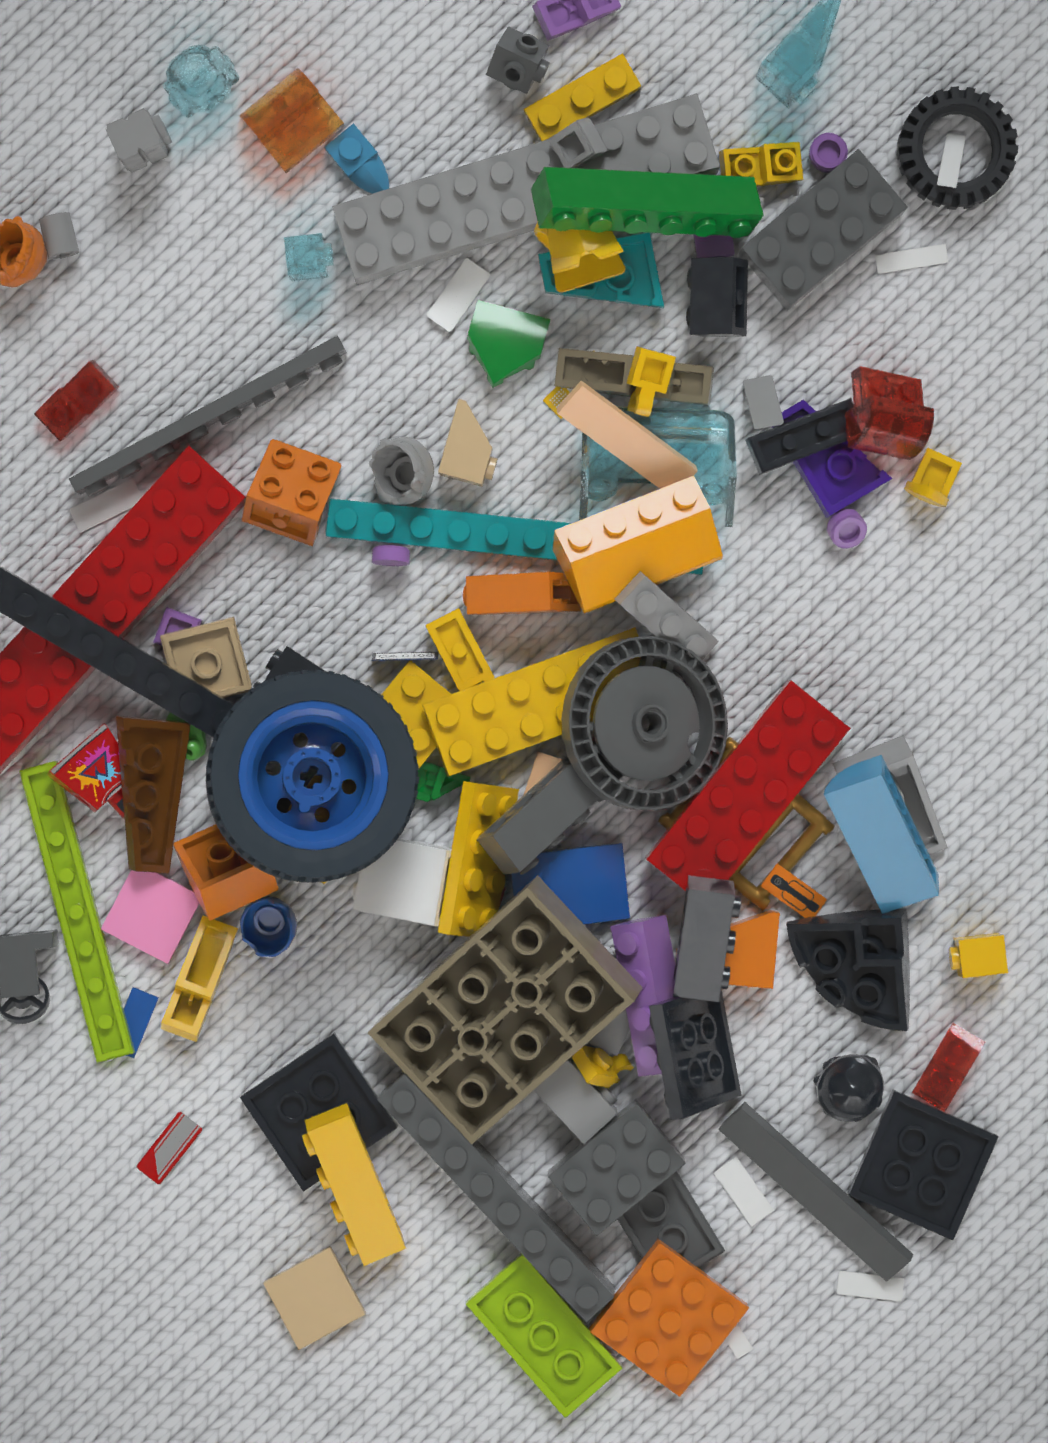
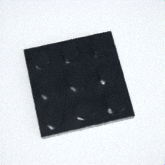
(694, 1054)
(307, 1087)
(922, 1164)

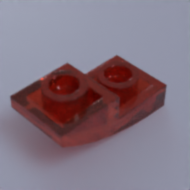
(76, 400)
(948, 1067)

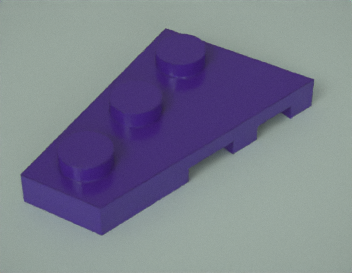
(835, 474)

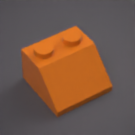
(219, 874)

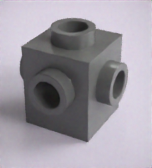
(518, 60)

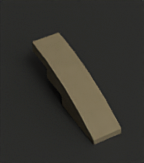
(609, 375)

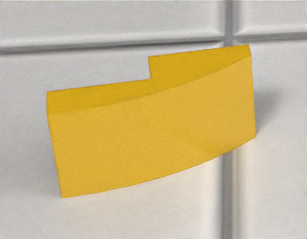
(767, 164)

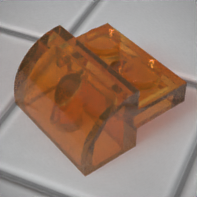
(291, 120)

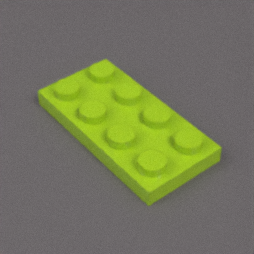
(543, 1335)

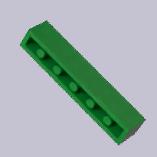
(646, 202)

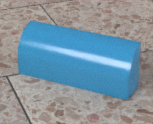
(882, 835)

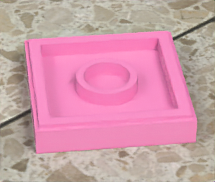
(151, 914)

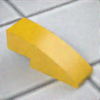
(199, 979)

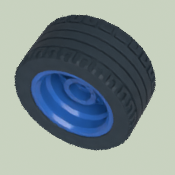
(327, 711)

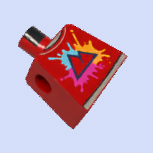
(93, 771)

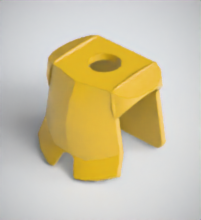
(581, 256)

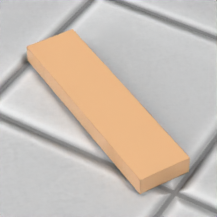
(624, 437)

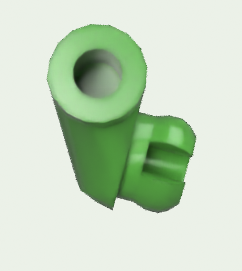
(197, 740)

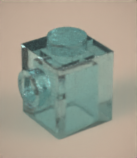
(308, 257)

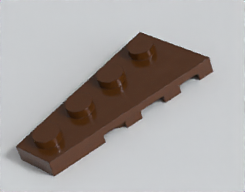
(151, 779)

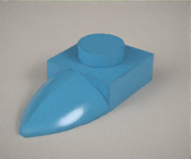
(359, 160)

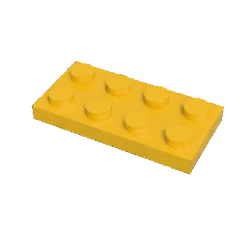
(473, 878)

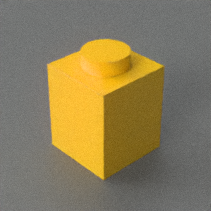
(979, 955)

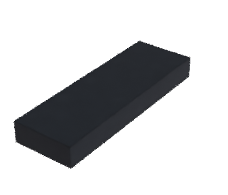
(799, 437)

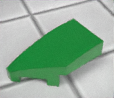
(435, 782)

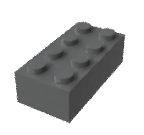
(823, 229)

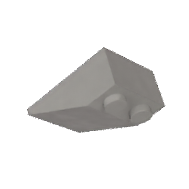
(910, 785)

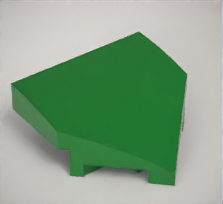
(505, 340)

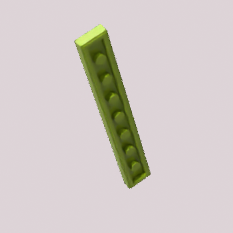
(77, 914)

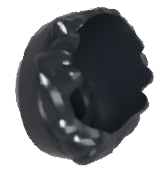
(850, 1087)

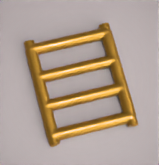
(818, 825)

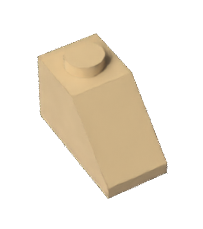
(467, 449)

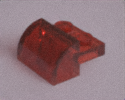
(888, 414)

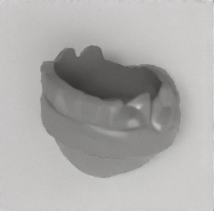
(402, 470)

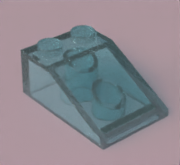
(796, 61)

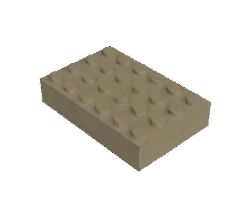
(505, 1010)

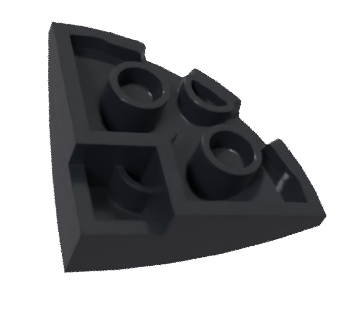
(858, 962)

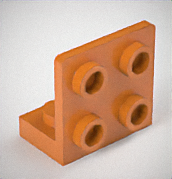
(290, 492)

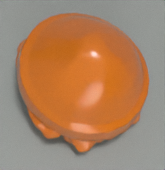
(21, 252)

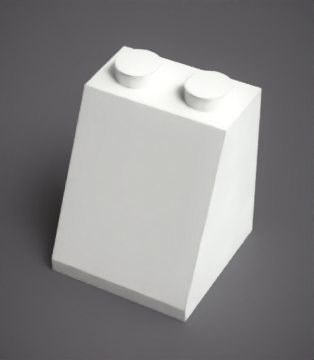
(405, 883)

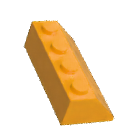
(653, 534)

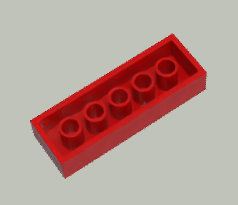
(749, 788)

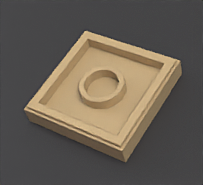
(210, 656)
(314, 1297)

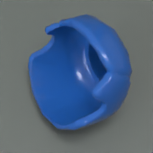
(268, 926)

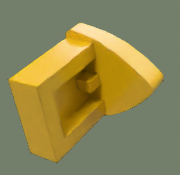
(933, 478)

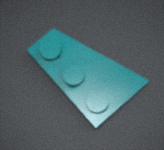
(635, 286)

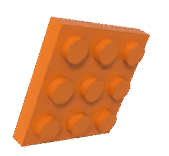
(668, 1317)

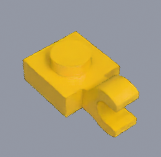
(650, 373)
(599, 1067)

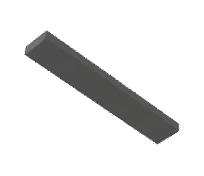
(816, 1192)

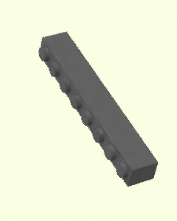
(500, 1199)

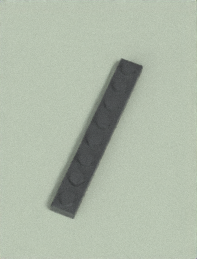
(195, 424)

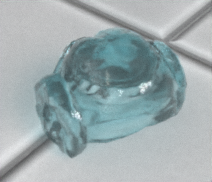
(199, 79)

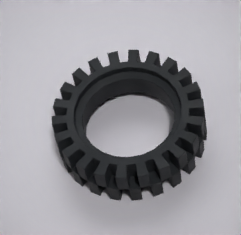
(952, 103)

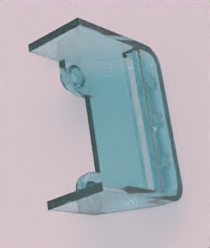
(698, 435)

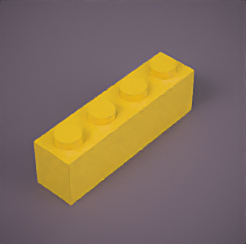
(354, 1184)

